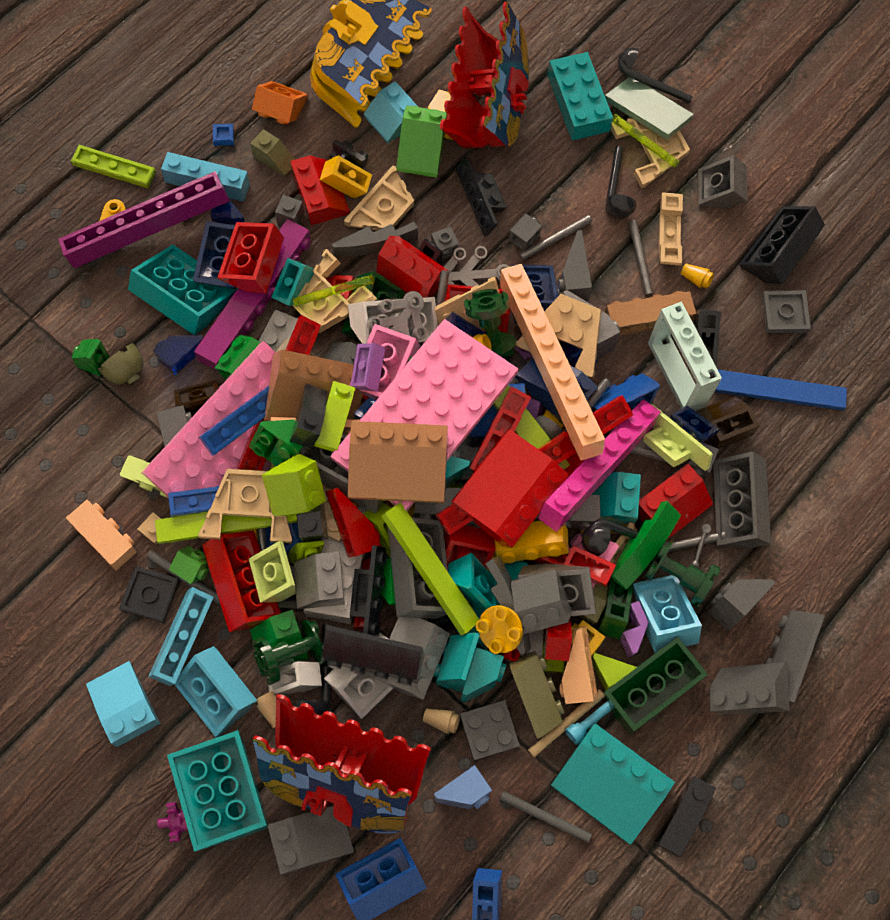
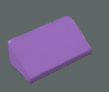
(367, 367)

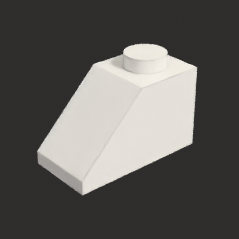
(297, 678)

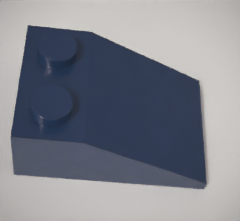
(211, 254)
(543, 282)
(536, 386)

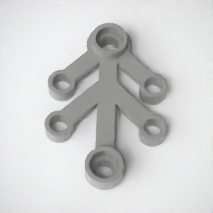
(466, 274)
(399, 323)

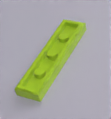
(113, 166)

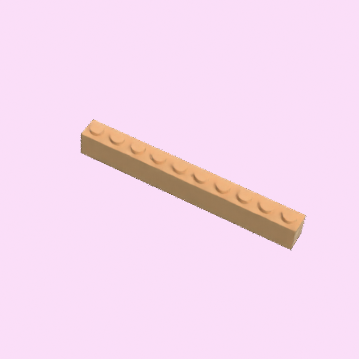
(552, 363)

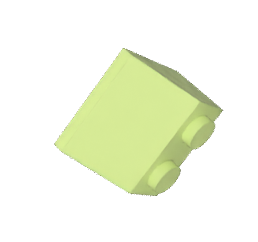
(272, 574)

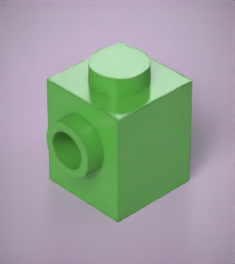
(190, 565)

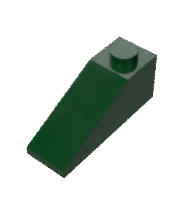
(616, 611)

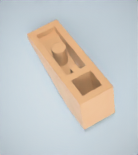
(578, 678)

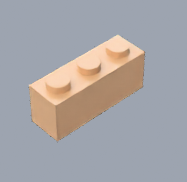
(102, 534)

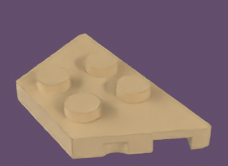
(383, 204)

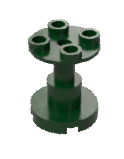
(487, 307)
(690, 577)
(273, 657)

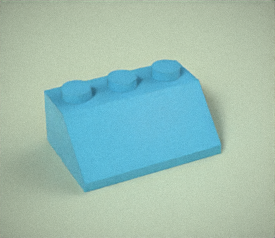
(214, 691)

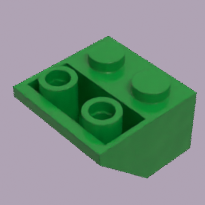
(273, 441)

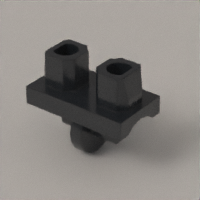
(345, 150)

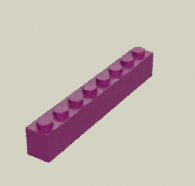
(143, 220)
(245, 306)

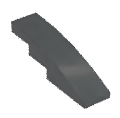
(370, 242)
(504, 595)

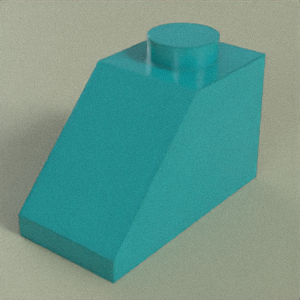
(292, 281)

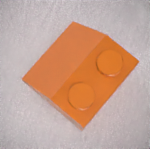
(278, 102)

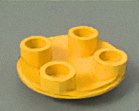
(500, 629)

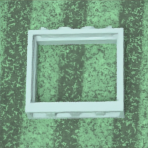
(677, 322)

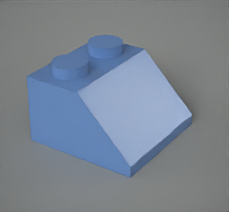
(465, 791)

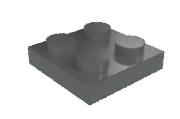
(786, 311)
(489, 730)

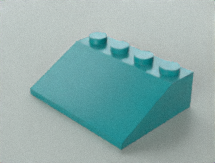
(169, 287)
(612, 784)
(217, 791)

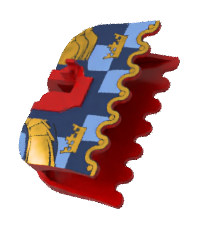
(488, 68)
(341, 764)

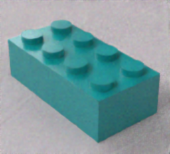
(579, 96)

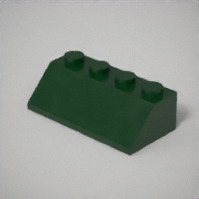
(654, 685)

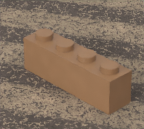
(642, 314)

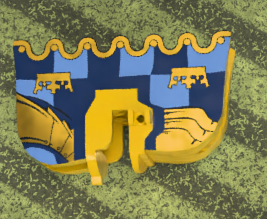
(360, 49)

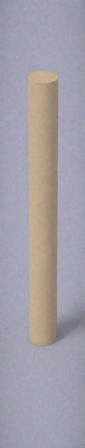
(557, 731)

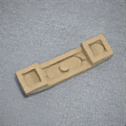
(670, 229)

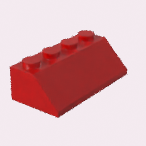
(235, 581)

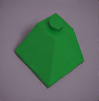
(278, 629)

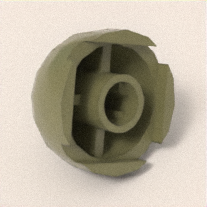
(123, 366)

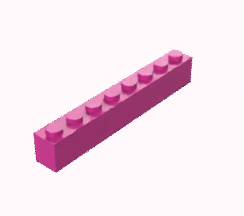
(595, 470)

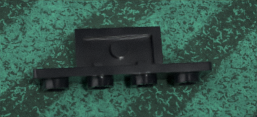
(482, 195)
(368, 590)

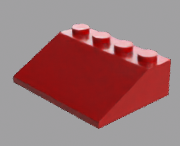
(509, 488)

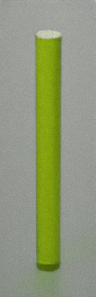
(645, 141)
(360, 282)

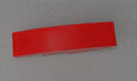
(506, 418)
(600, 569)

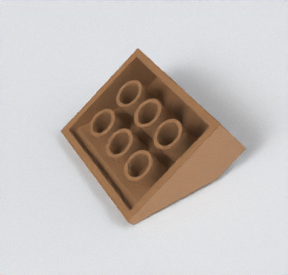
(290, 374)
(397, 461)

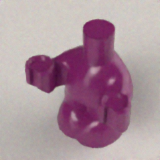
(174, 821)

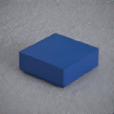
(223, 134)

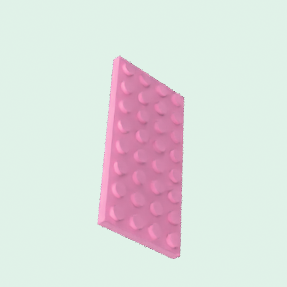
(444, 383)
(185, 460)

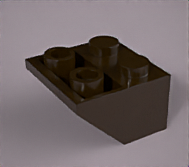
(732, 419)

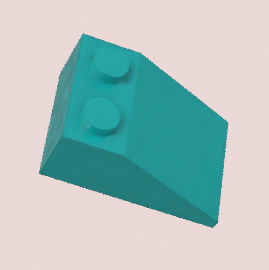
(456, 661)

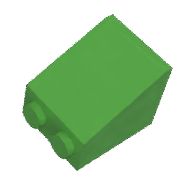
(421, 141)

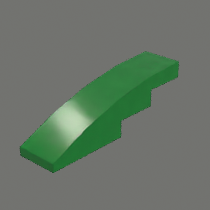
(648, 542)

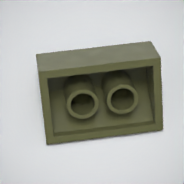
(537, 693)

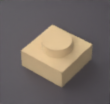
(148, 528)

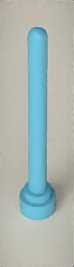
(577, 731)

